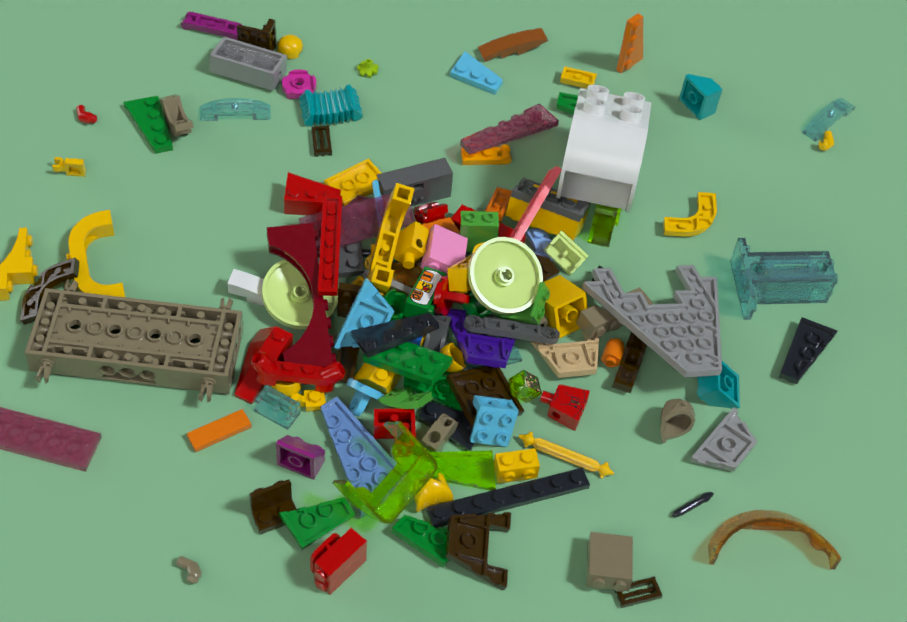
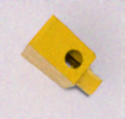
(411, 244)

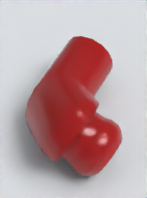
(85, 117)

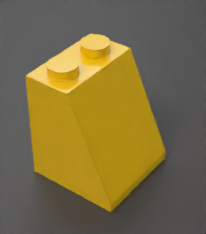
(564, 305)

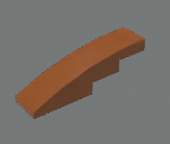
(509, 44)

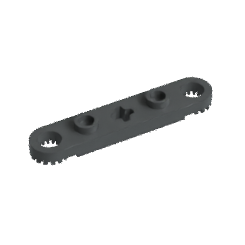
(511, 329)

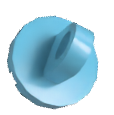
(361, 396)

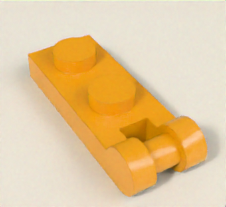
(488, 156)

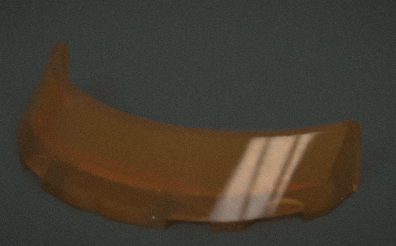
(769, 521)

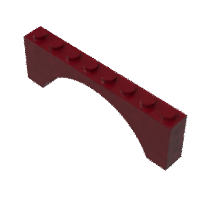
(298, 247)

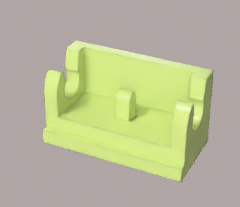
(565, 253)

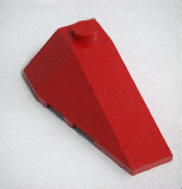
(269, 340)

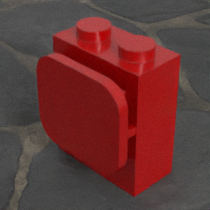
(337, 559)

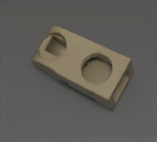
(439, 433)

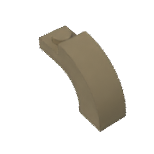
(175, 115)

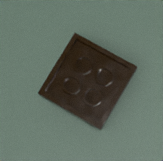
(481, 382)

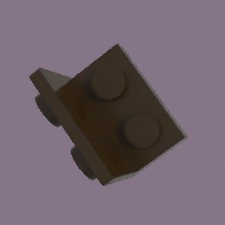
(261, 38)
(268, 503)

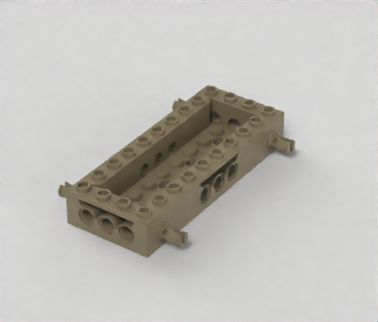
(132, 352)

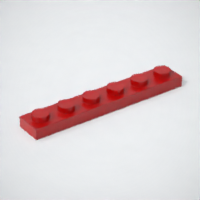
(330, 246)

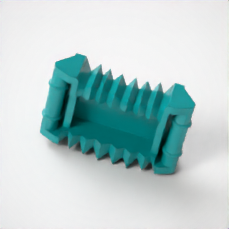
(331, 106)

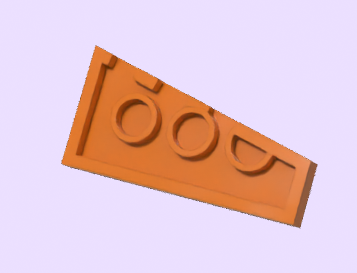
(632, 44)

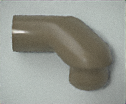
(192, 568)

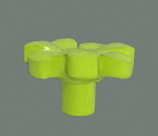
(367, 68)

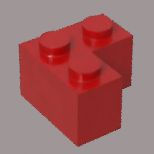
(381, 416)

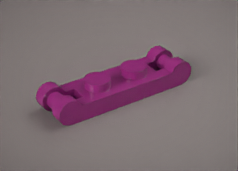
(210, 25)

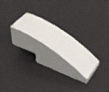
(246, 285)

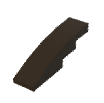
(630, 364)

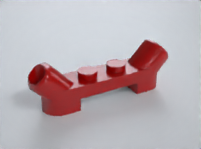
(322, 377)

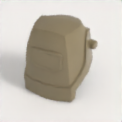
(676, 419)

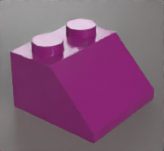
(299, 456)

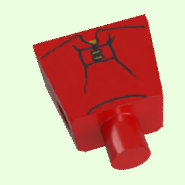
(566, 405)

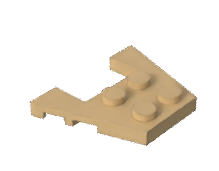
(570, 358)

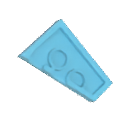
(476, 74)

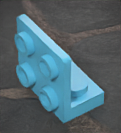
(493, 421)

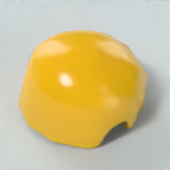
(290, 46)
(456, 354)
(287, 388)

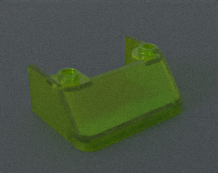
(402, 483)

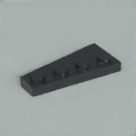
(805, 348)

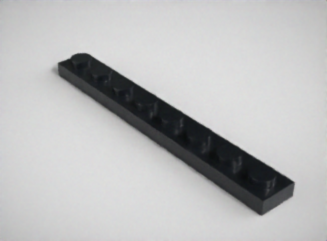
(510, 496)

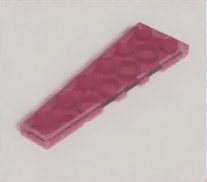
(530, 122)

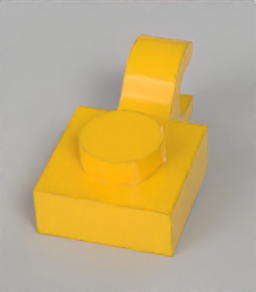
(71, 166)
(310, 399)

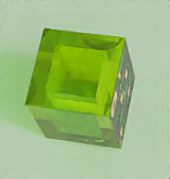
(525, 386)

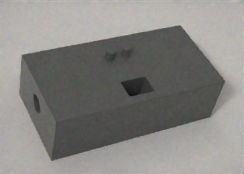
(430, 179)

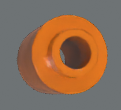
(613, 353)

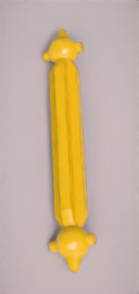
(566, 454)

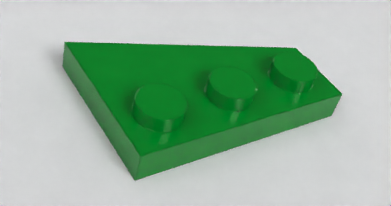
(423, 537)

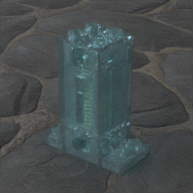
(781, 277)

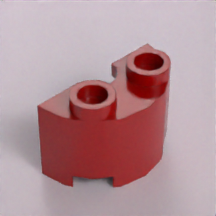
(430, 212)

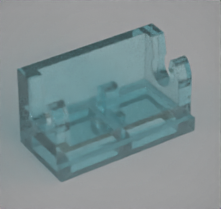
(277, 407)

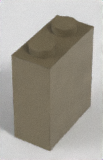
(609, 561)

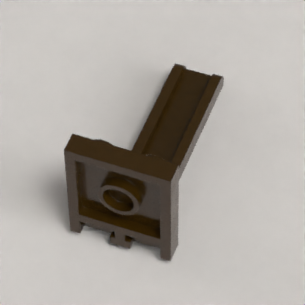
(347, 355)

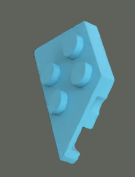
(367, 310)

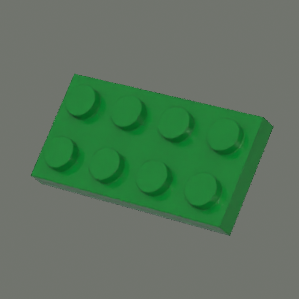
(412, 362)

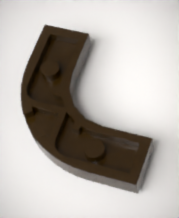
(49, 278)

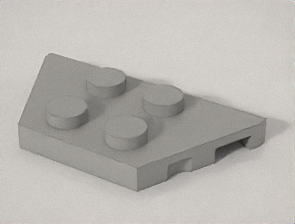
(726, 444)

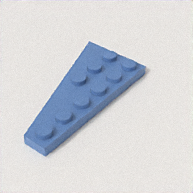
(359, 453)

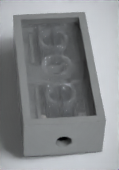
(248, 63)

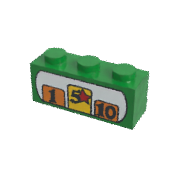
(422, 294)

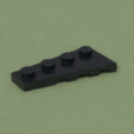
(391, 334)

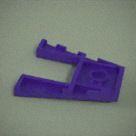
(480, 348)

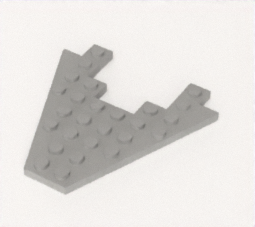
(680, 332)

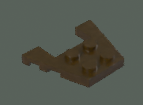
(469, 543)

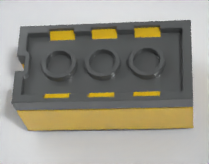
(554, 213)

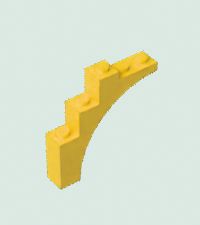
(18, 265)

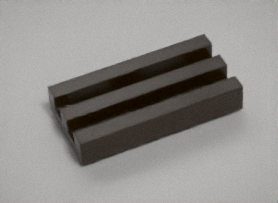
(322, 151)
(641, 599)

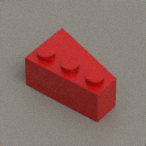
(305, 195)

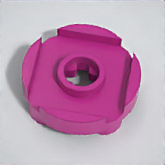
(290, 86)

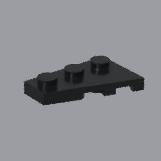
(461, 436)

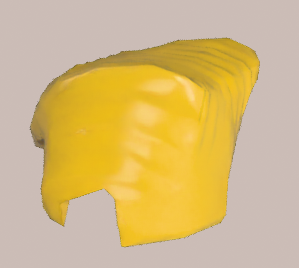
(433, 493)

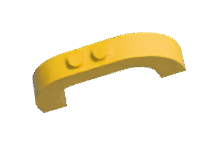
(82, 235)
(380, 269)

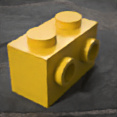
(516, 465)

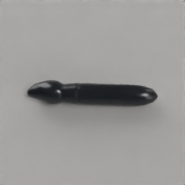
(705, 497)

